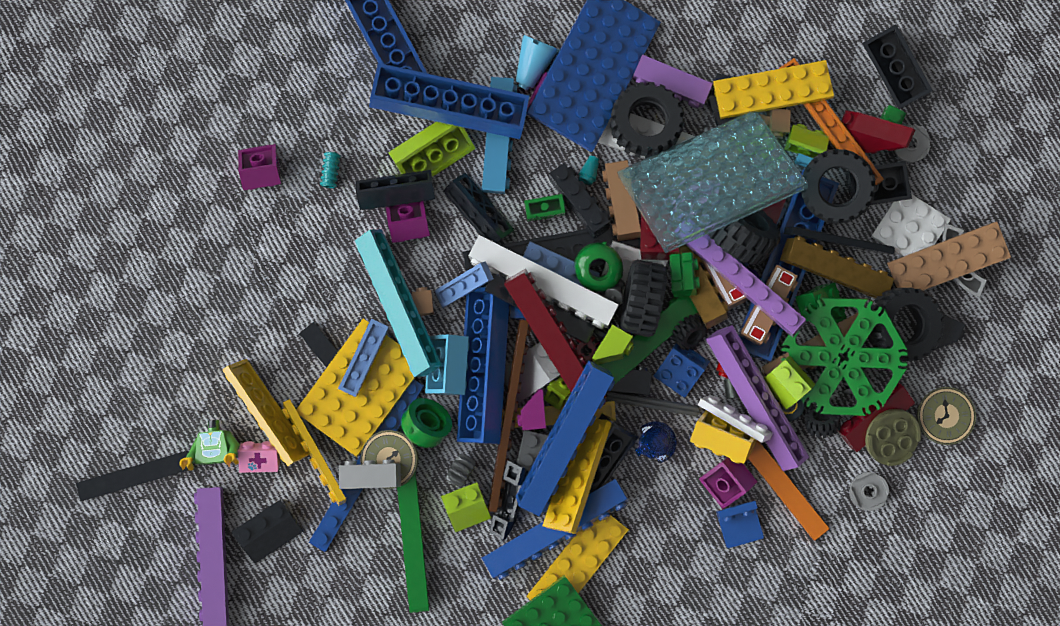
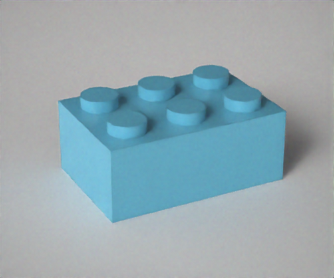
(451, 376)

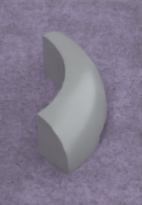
(971, 282)

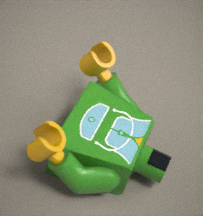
(212, 448)

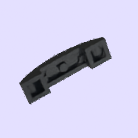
(504, 521)

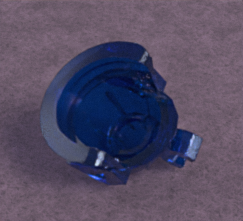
(657, 441)

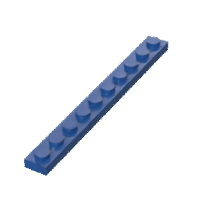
(337, 514)

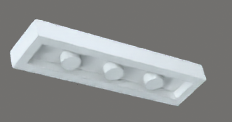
(740, 421)

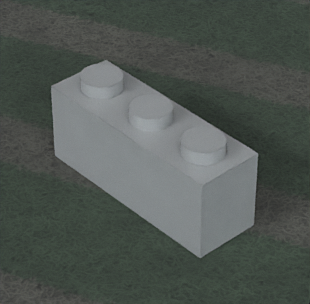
(369, 475)

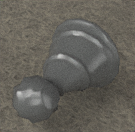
(615, 293)

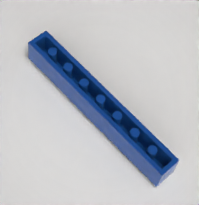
(539, 538)

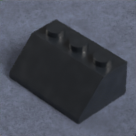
(892, 189)
(267, 531)

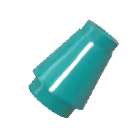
(589, 170)

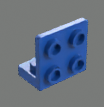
(681, 369)
(740, 524)

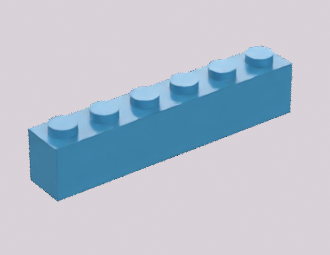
(496, 150)

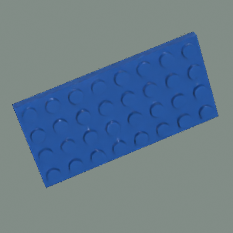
(593, 70)

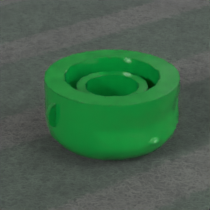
(587, 256)
(426, 423)

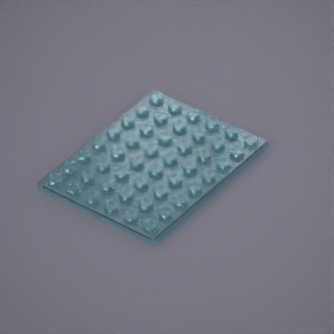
(711, 180)

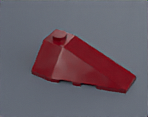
(875, 133)

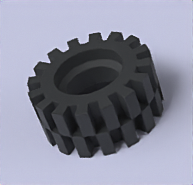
(690, 332)
(821, 423)

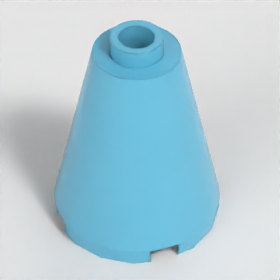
(533, 61)

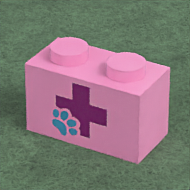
(258, 457)

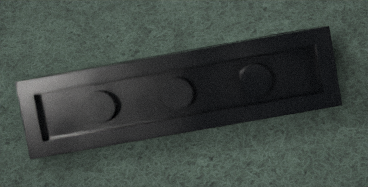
(476, 211)

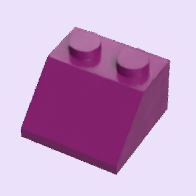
(259, 167)
(407, 221)
(533, 413)
(728, 481)

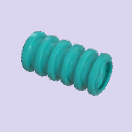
(330, 170)

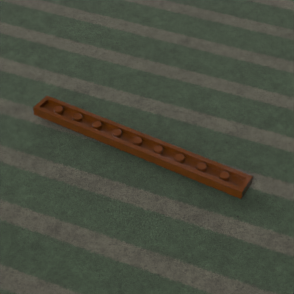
(507, 423)

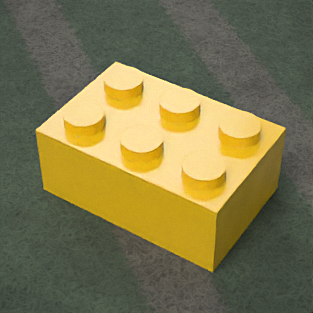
(722, 438)

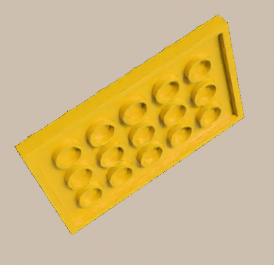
(350, 418)

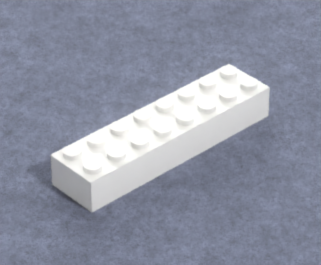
(556, 288)

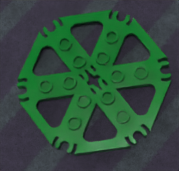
(863, 357)

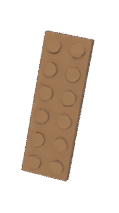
(950, 258)

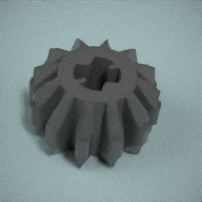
(460, 470)

